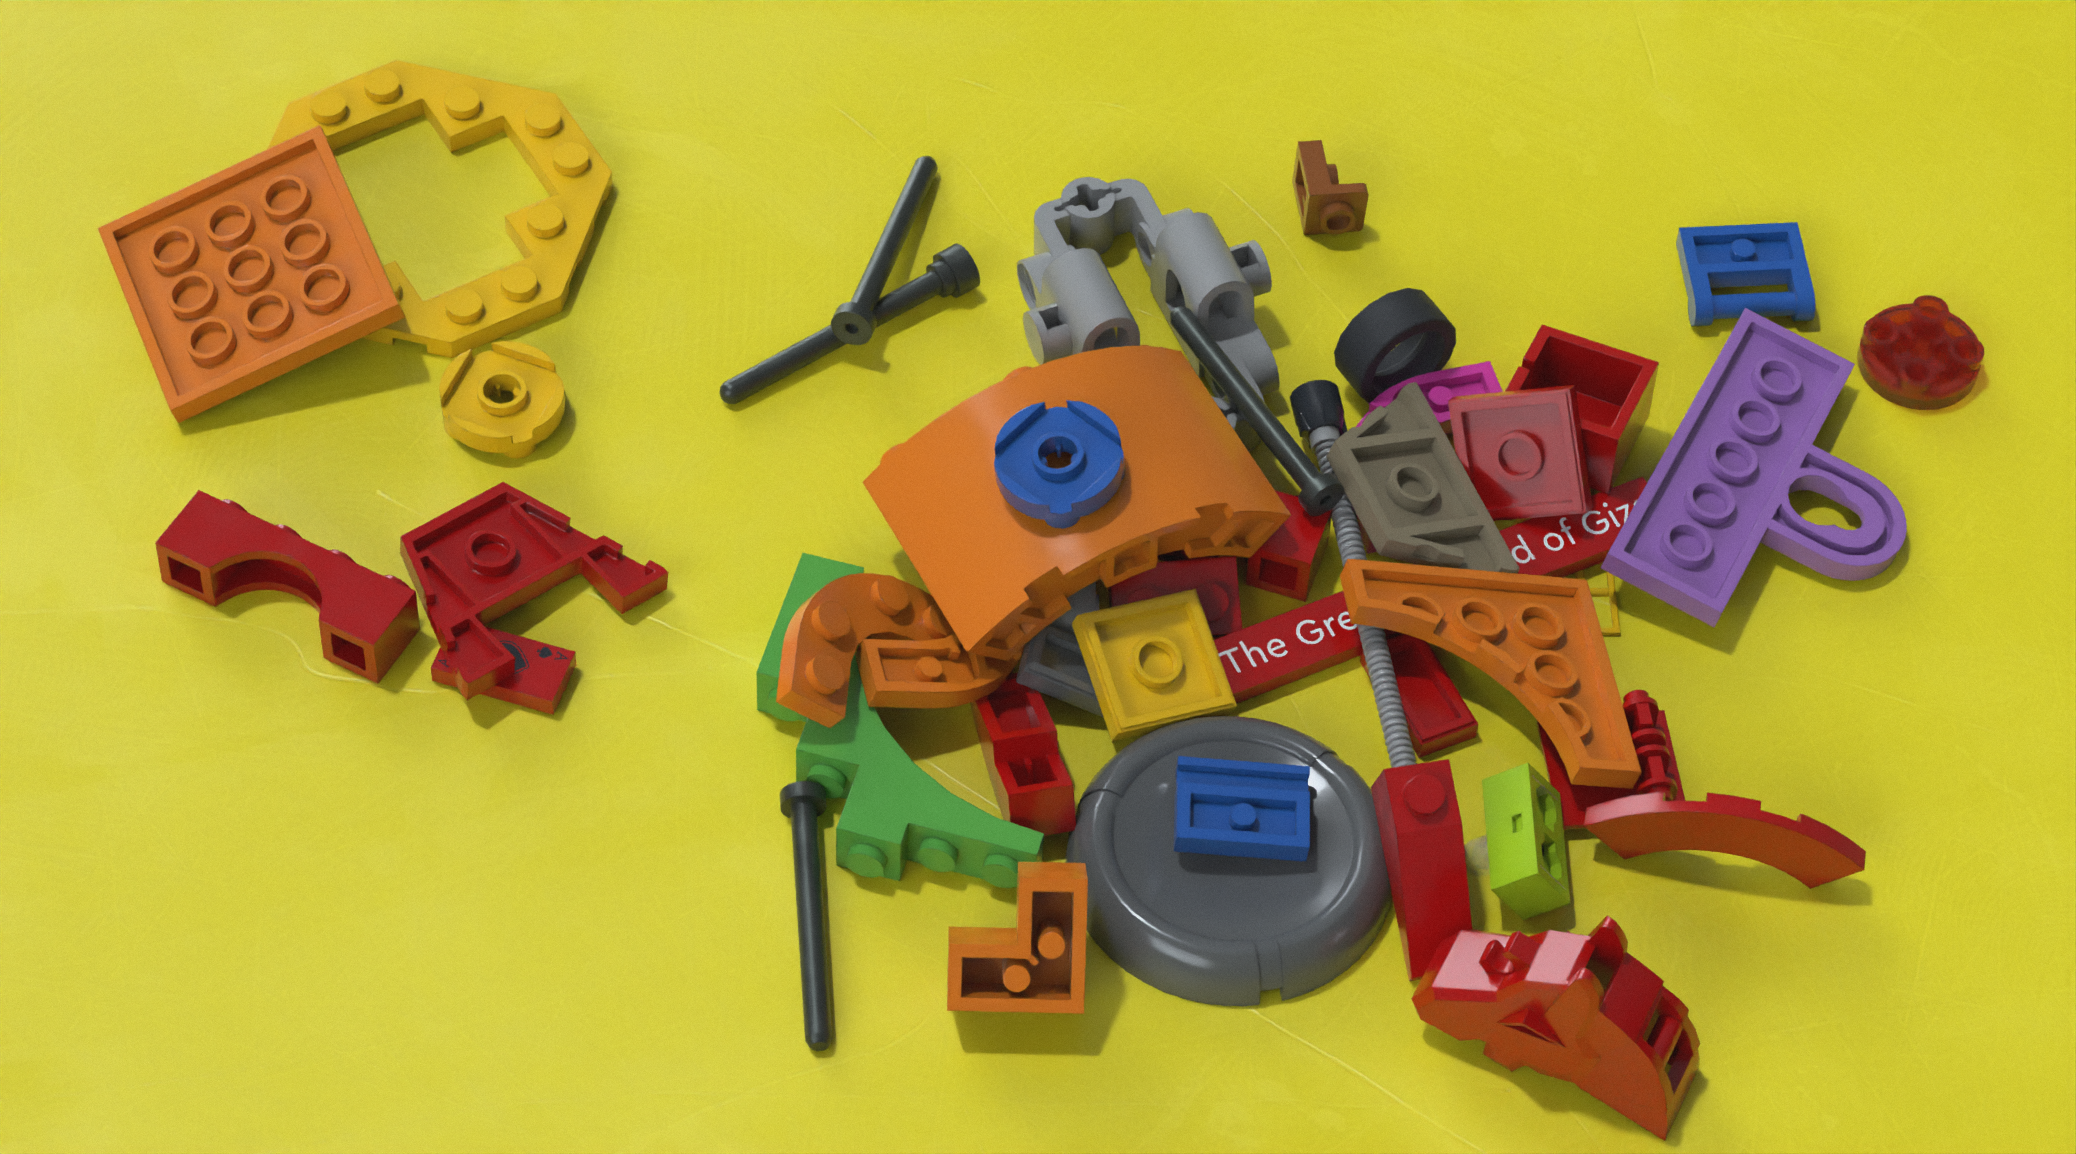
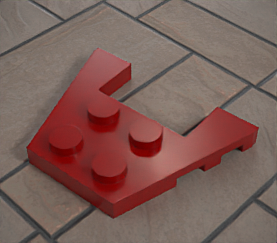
(498, 557)

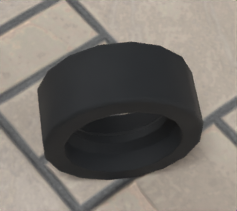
(1398, 317)

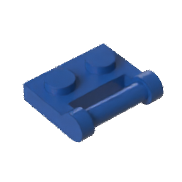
(1740, 258)

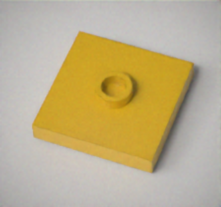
(1153, 664)

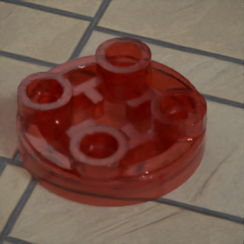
(1920, 355)

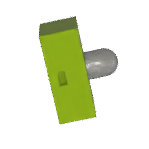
(1522, 842)

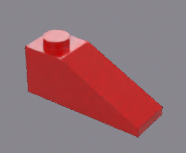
(1423, 857)

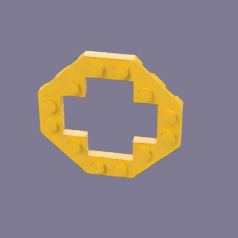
(463, 112)

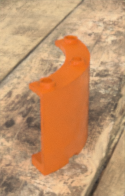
(1010, 573)

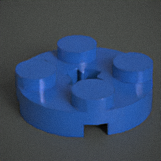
(1066, 492)

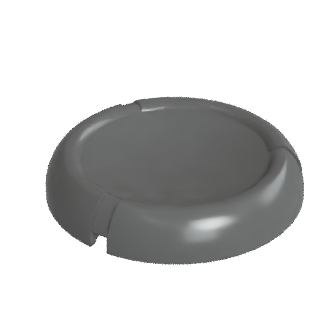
(1224, 922)

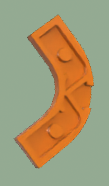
(830, 627)
(928, 673)

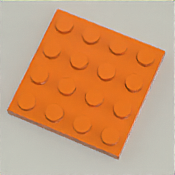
(250, 274)

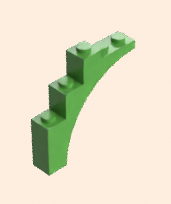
(891, 803)

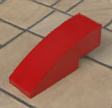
(1024, 759)

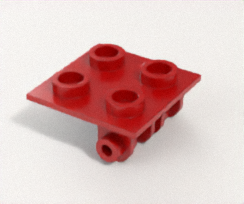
(1654, 754)

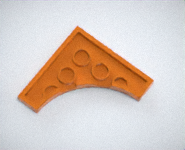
(1526, 634)

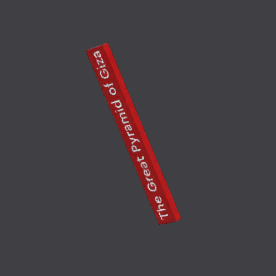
(1323, 636)

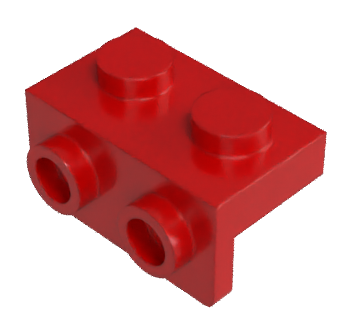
(1211, 577)

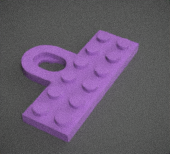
(1731, 477)

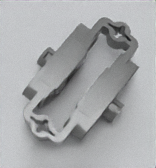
(1188, 265)

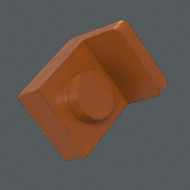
(1320, 199)

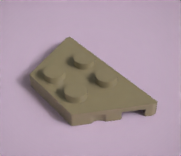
(1416, 490)

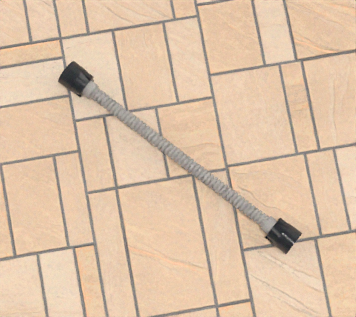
(1322, 421)

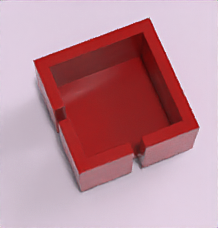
(1611, 393)

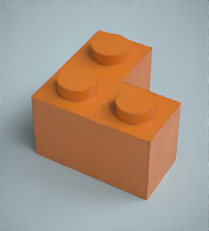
(1028, 966)

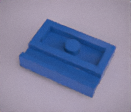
(1242, 808)

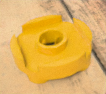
(502, 427)

